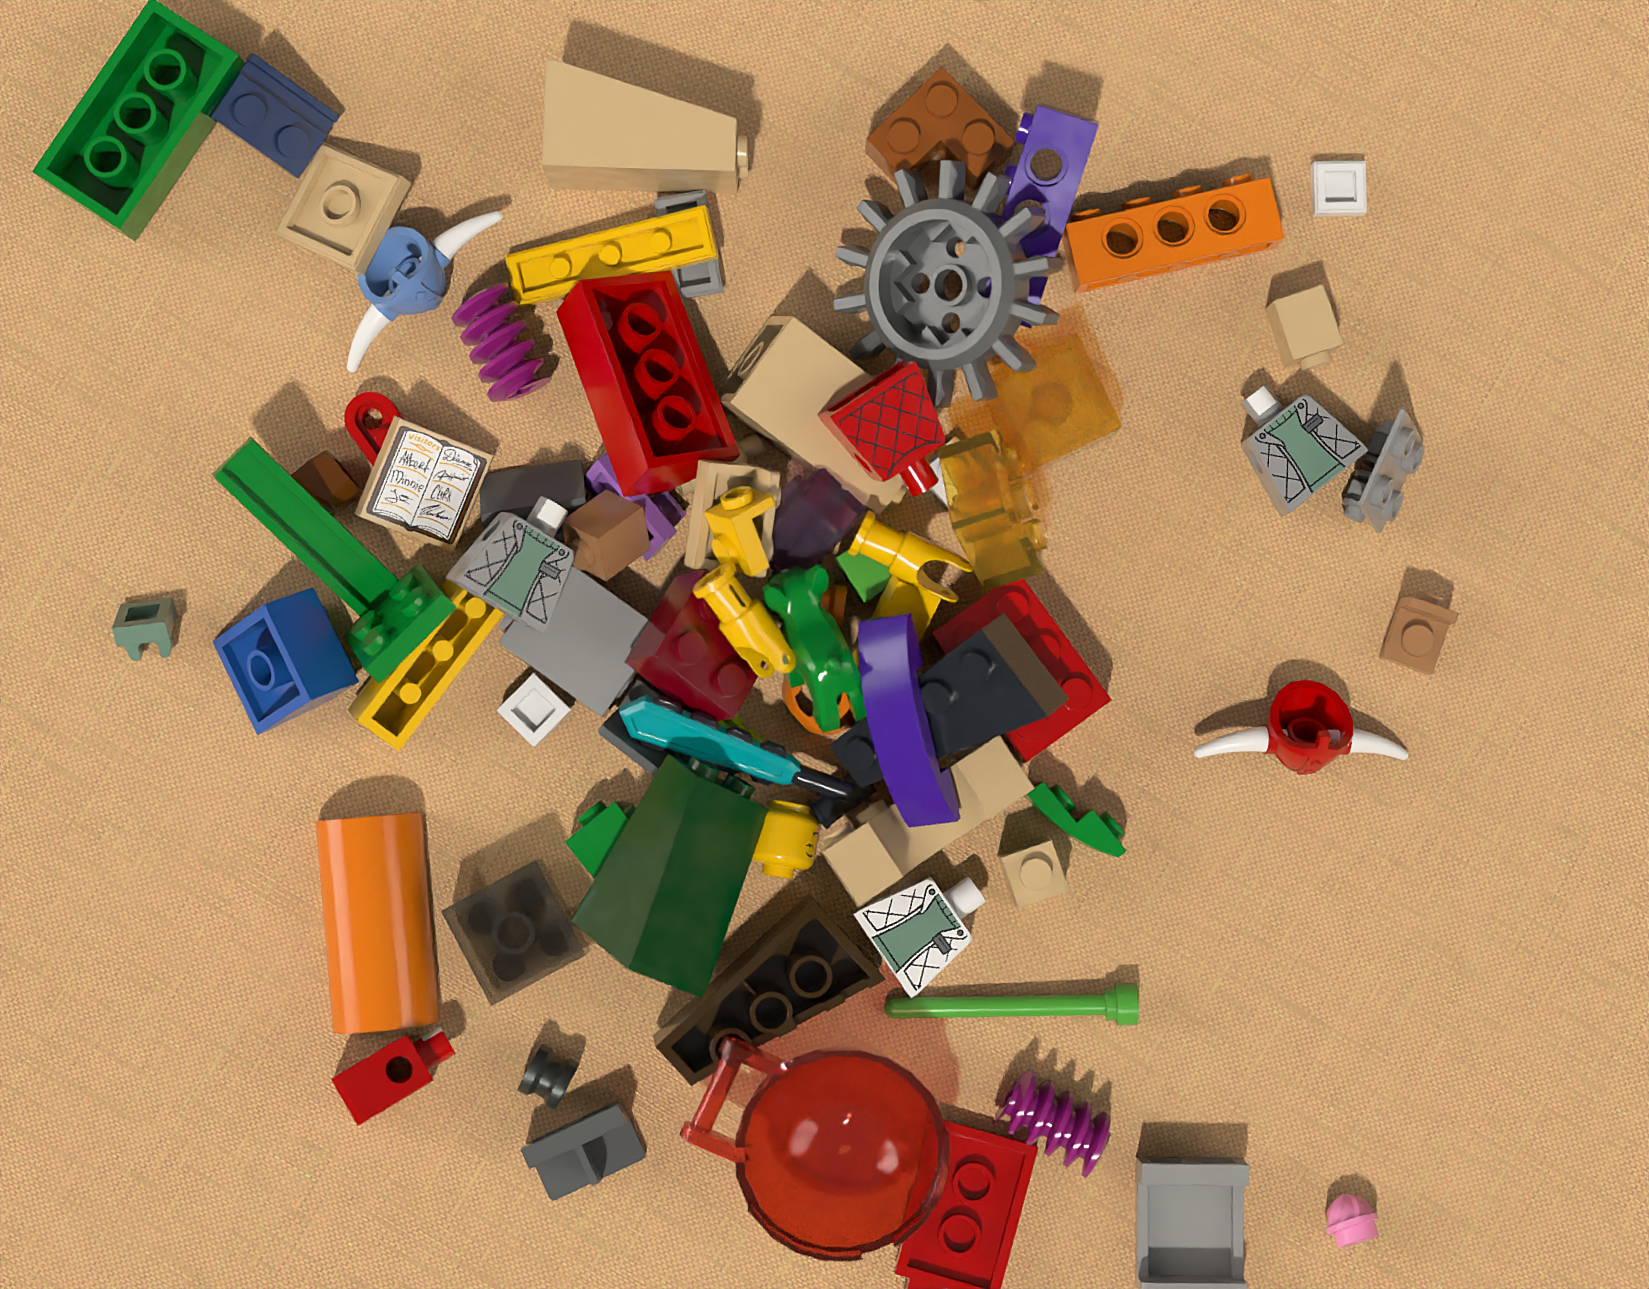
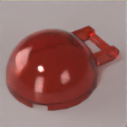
(830, 1147)

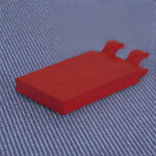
(977, 1217)

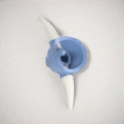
(408, 277)

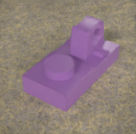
(660, 512)

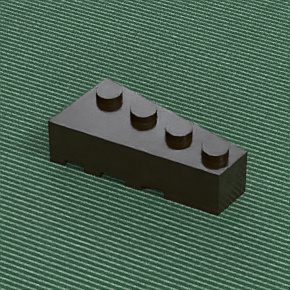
(769, 990)

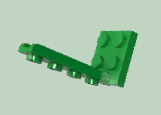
(392, 611)

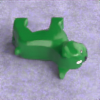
(816, 641)

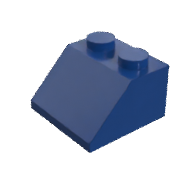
(285, 660)

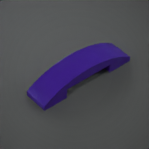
(899, 722)

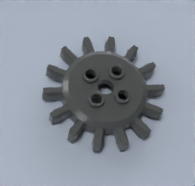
(924, 242)

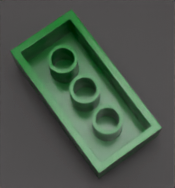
(140, 120)

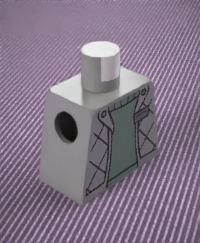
(1296, 447)
(518, 565)

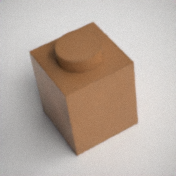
(606, 534)

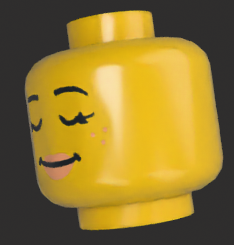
(787, 840)

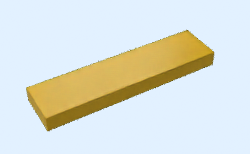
(631, 249)

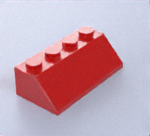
(645, 380)

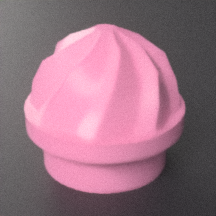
(1351, 1220)

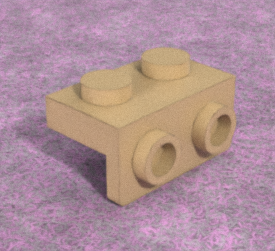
(711, 483)

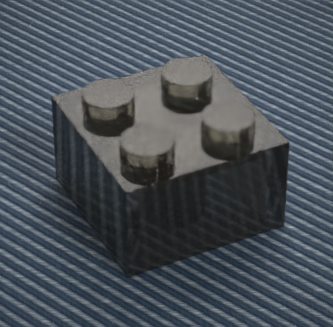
(516, 931)

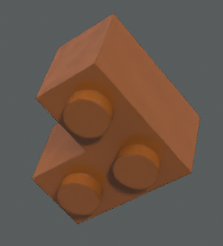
(941, 122)

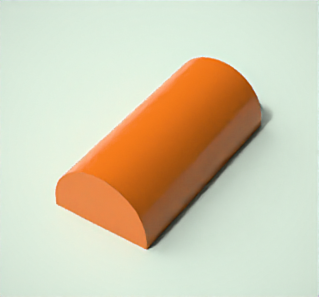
(377, 923)

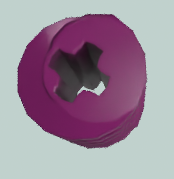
(498, 345)
(1055, 1120)

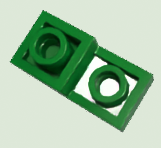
(1088, 829)

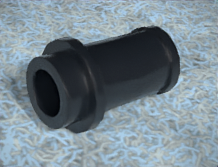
(830, 810)

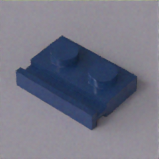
(273, 115)

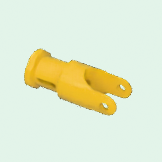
(904, 554)
(745, 622)

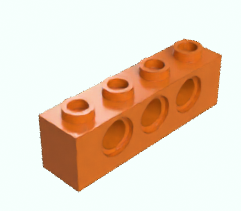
(1245, 199)

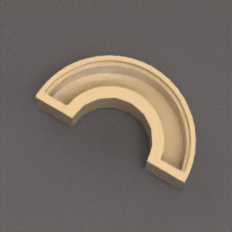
(886, 848)

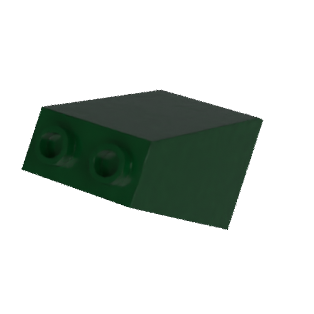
(676, 875)

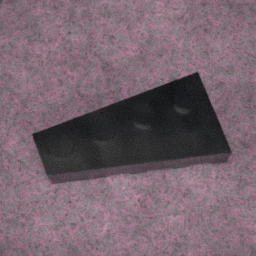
(968, 698)

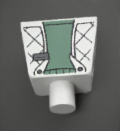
(920, 928)

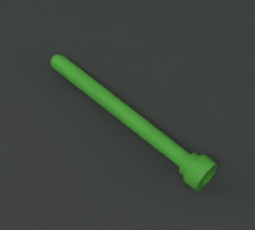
(1116, 1004)

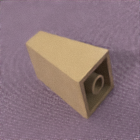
(633, 138)
(781, 388)

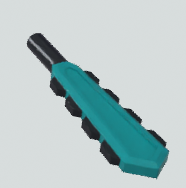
(665, 725)

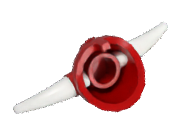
(1305, 731)

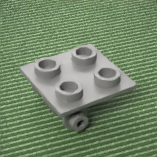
(1399, 453)

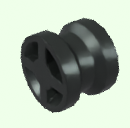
(548, 1076)

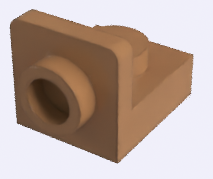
(1418, 632)

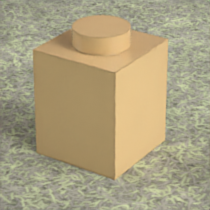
(1304, 328)
(1033, 873)

